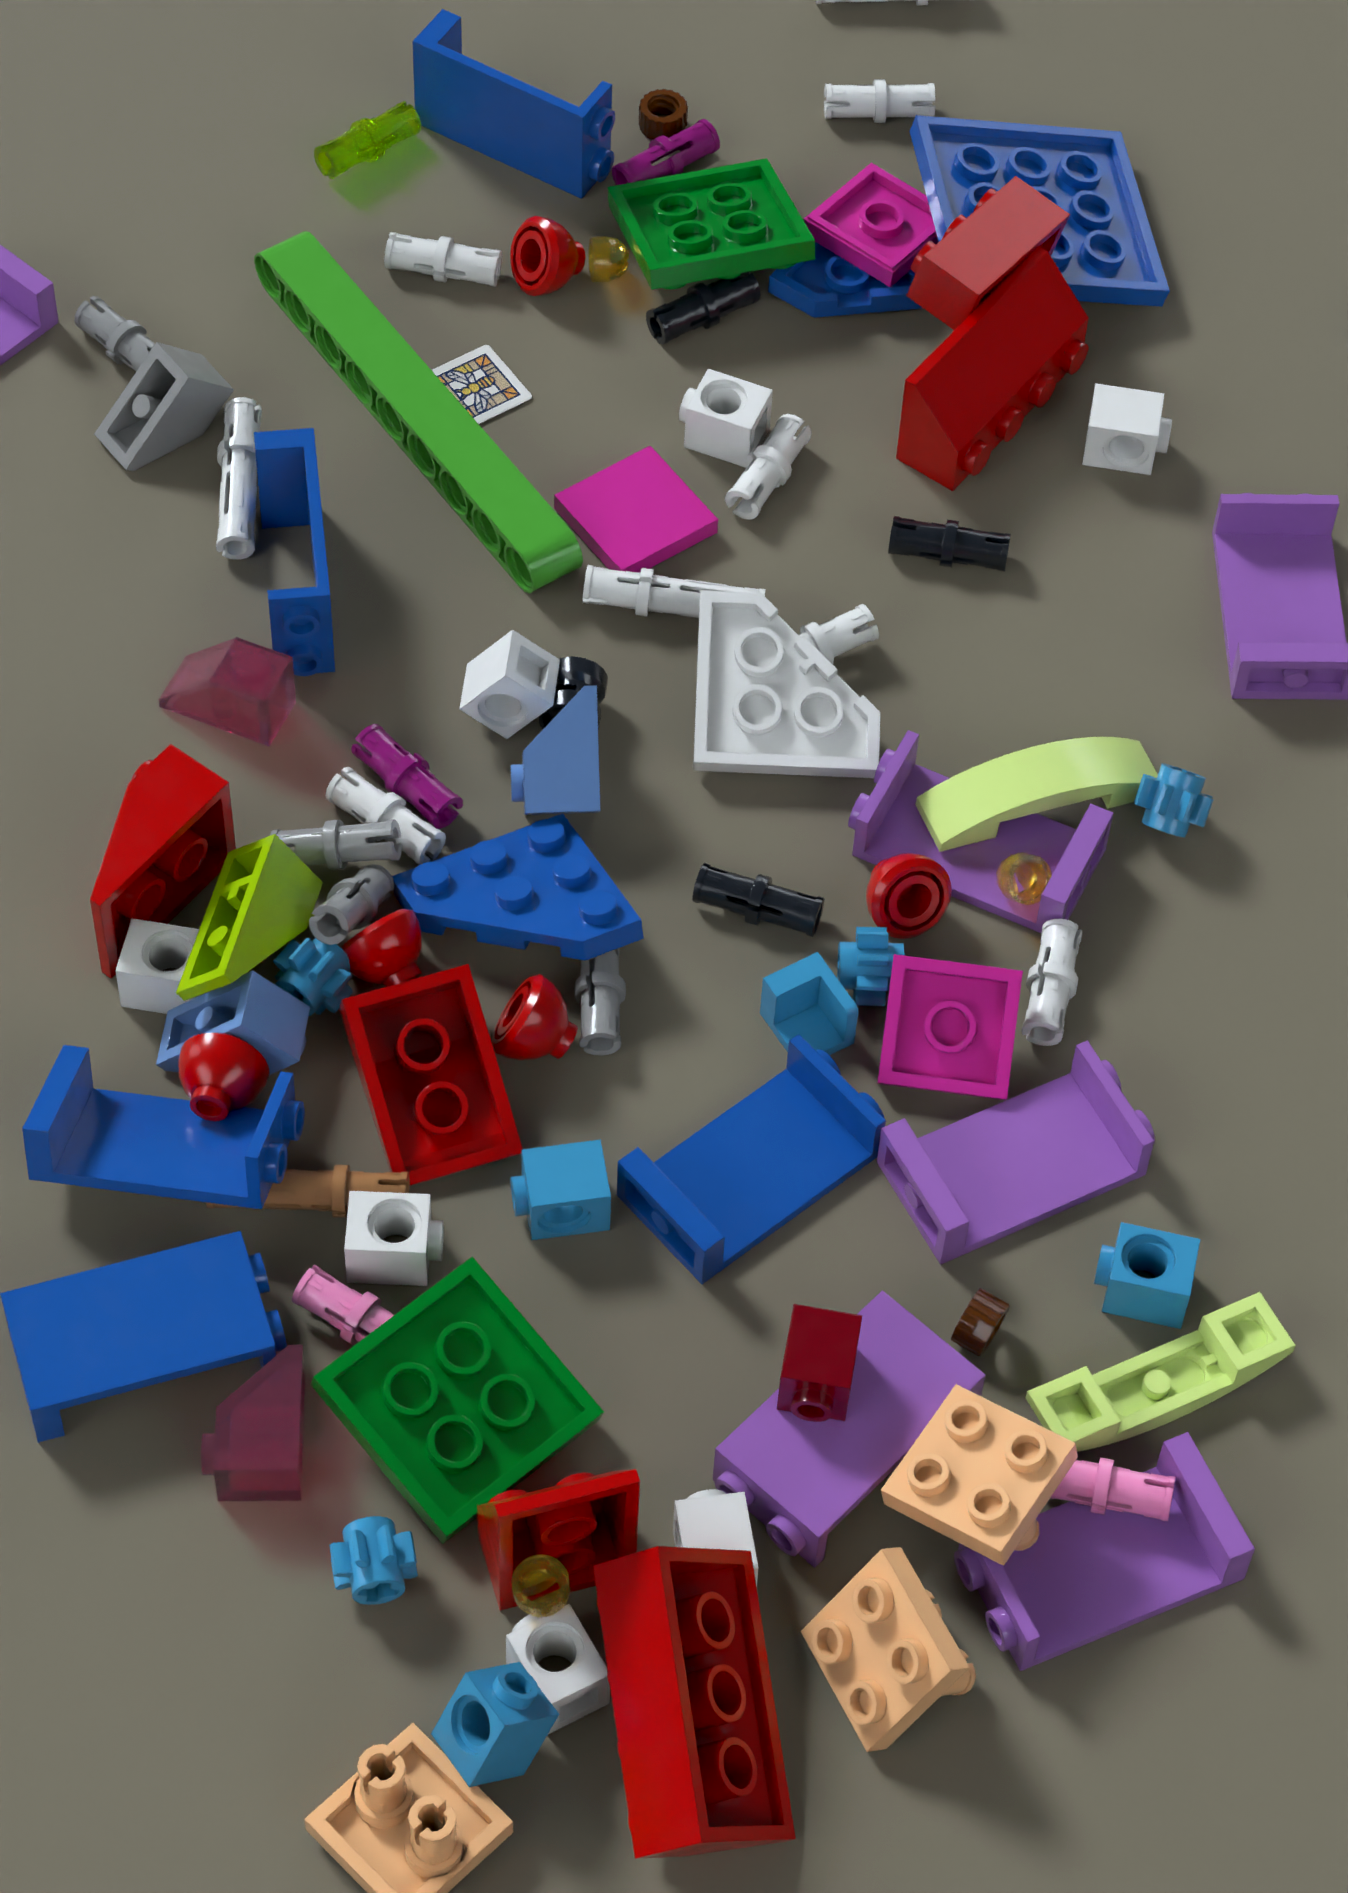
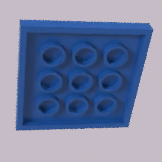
(1107, 240)

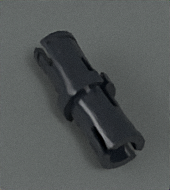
(702, 306)
(949, 543)
(758, 899)

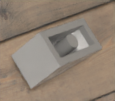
(163, 406)

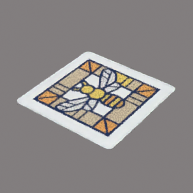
(482, 383)

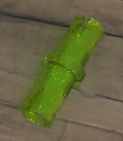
(367, 140)

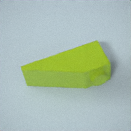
(254, 910)

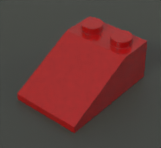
(161, 849)
(431, 1075)
(576, 1521)

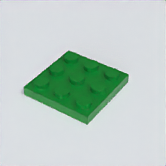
(711, 224)
(456, 1398)

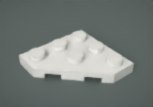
(774, 698)

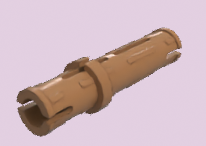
(327, 1189)

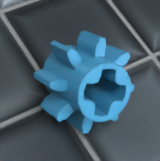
(1173, 800)
(867, 965)
(314, 974)
(373, 1560)

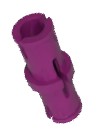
(692, 143)
(407, 776)

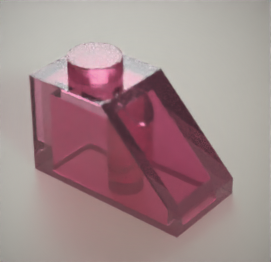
(234, 689)
(261, 1434)

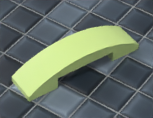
(1030, 782)
(1165, 1381)

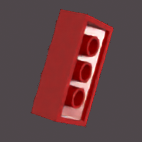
(992, 372)
(692, 1701)

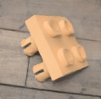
(980, 1475)
(886, 1650)
(408, 1820)

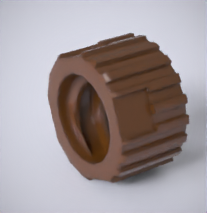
(666, 103)
(980, 1322)

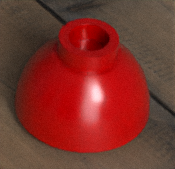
(544, 256)
(908, 894)
(386, 949)
(534, 1023)
(221, 1074)

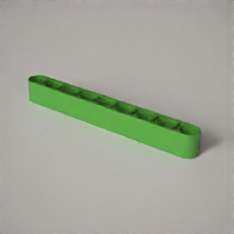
(419, 412)

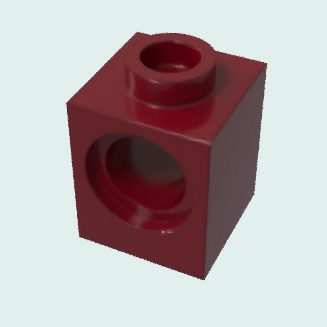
(819, 1363)

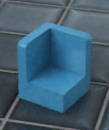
(810, 1003)

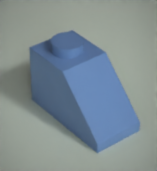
(562, 762)
(247, 1009)

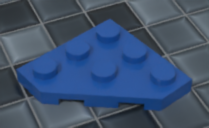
(838, 288)
(522, 890)

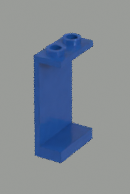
(509, 117)
(287, 499)
(156, 1141)
(754, 1163)
(139, 1325)

